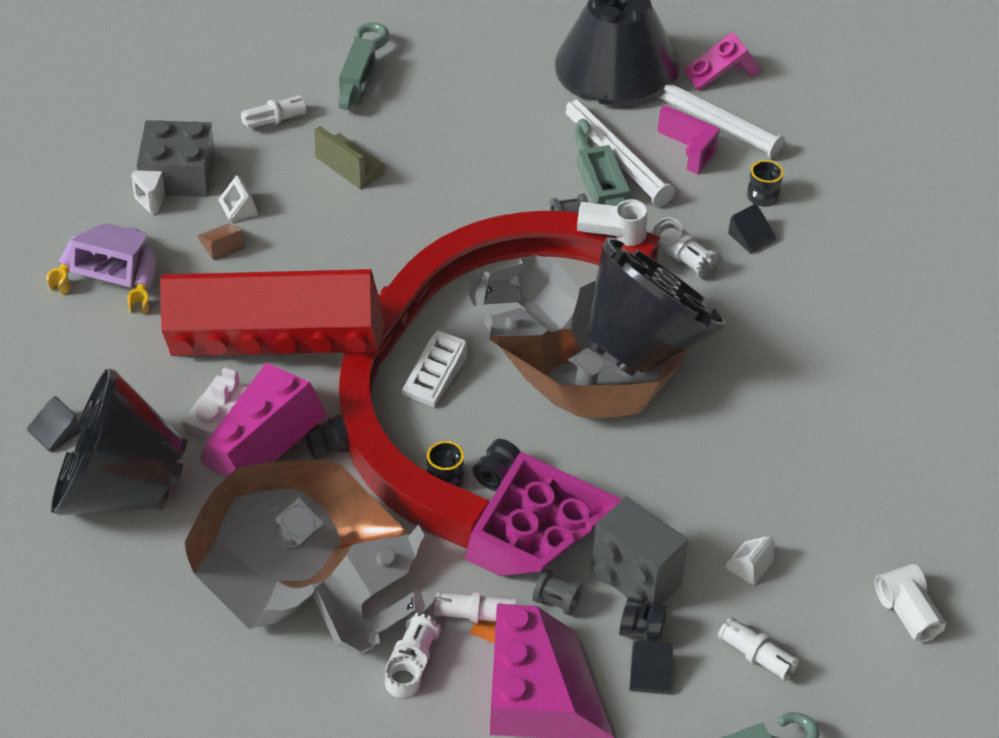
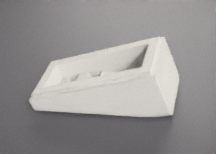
(442, 348)

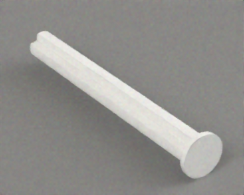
(724, 120)
(626, 159)

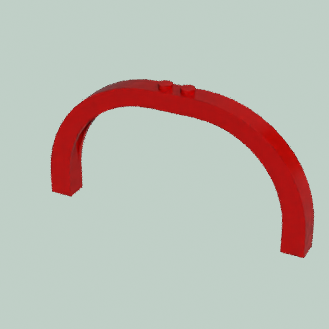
(396, 480)

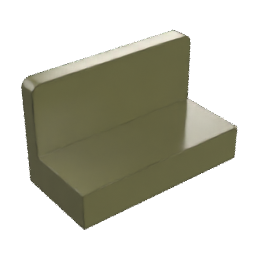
(346, 158)

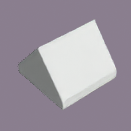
(149, 189)
(237, 201)
(752, 559)

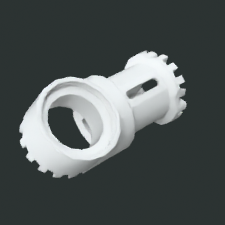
(685, 248)
(404, 660)

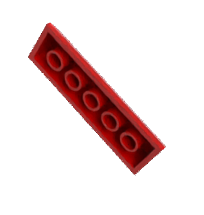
(271, 312)

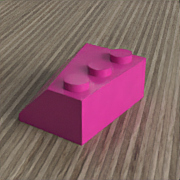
(263, 421)
(535, 518)
(542, 679)

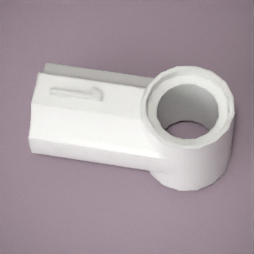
(624, 221)
(907, 593)

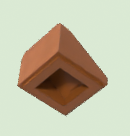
(222, 240)

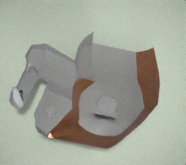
(551, 339)
(319, 543)

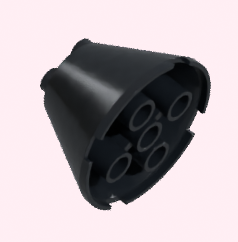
(617, 53)
(644, 311)
(121, 455)

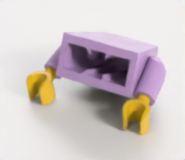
(109, 255)

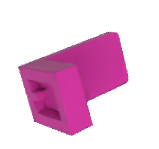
(718, 60)
(696, 134)

